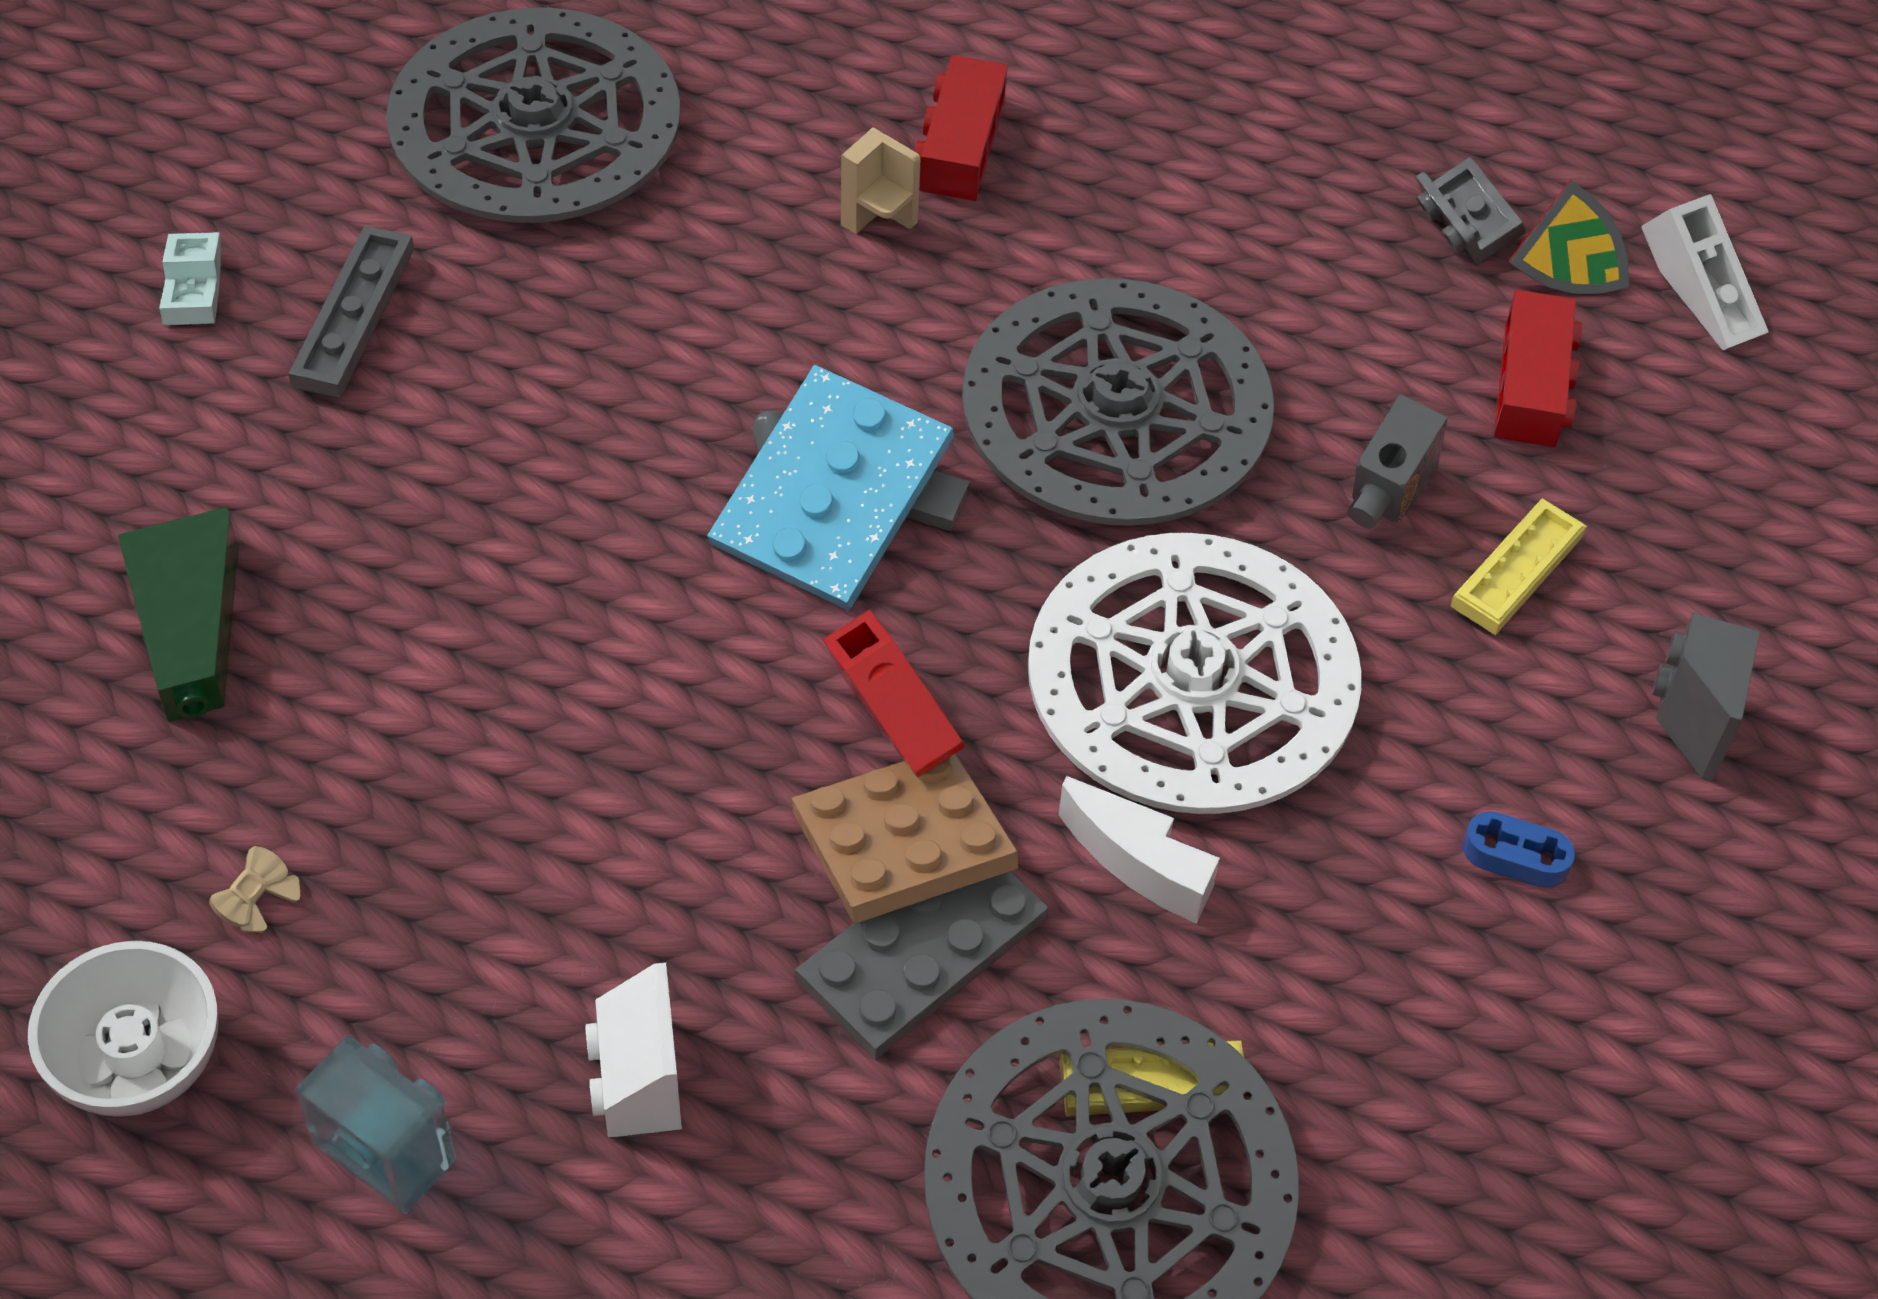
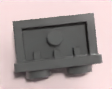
(1471, 210)

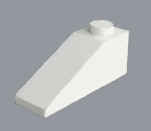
(1705, 271)

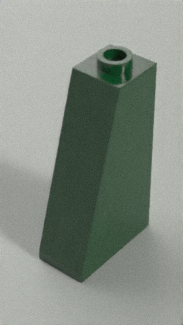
(185, 603)

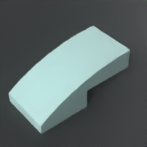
(191, 278)

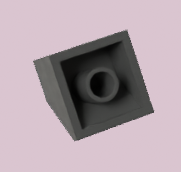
(1705, 689)

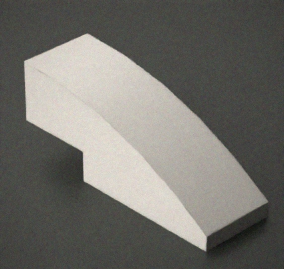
(1138, 848)

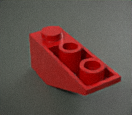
(893, 693)

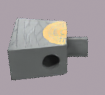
(1397, 463)

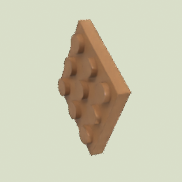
(903, 836)

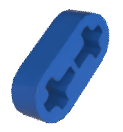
(1518, 849)

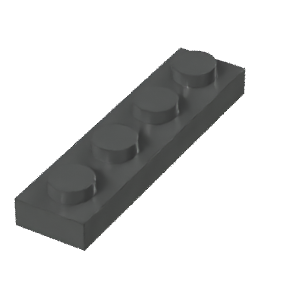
(351, 312)

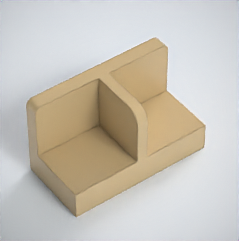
(879, 180)

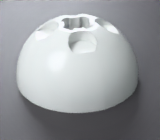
(119, 1001)

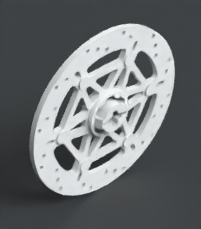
(1194, 673)

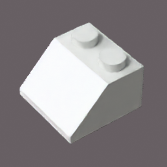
(635, 1056)

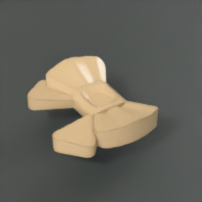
(262, 873)

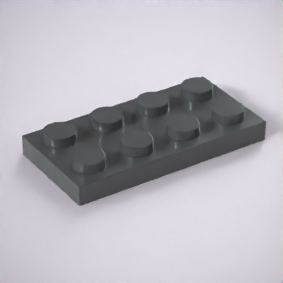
(909, 962)

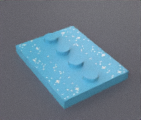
(831, 487)

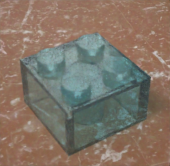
(377, 1122)

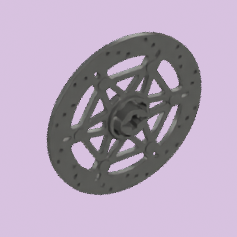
(533, 115)
(1117, 401)
(1115, 1149)

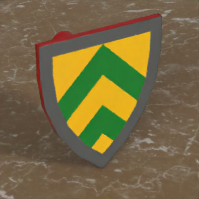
(1575, 246)

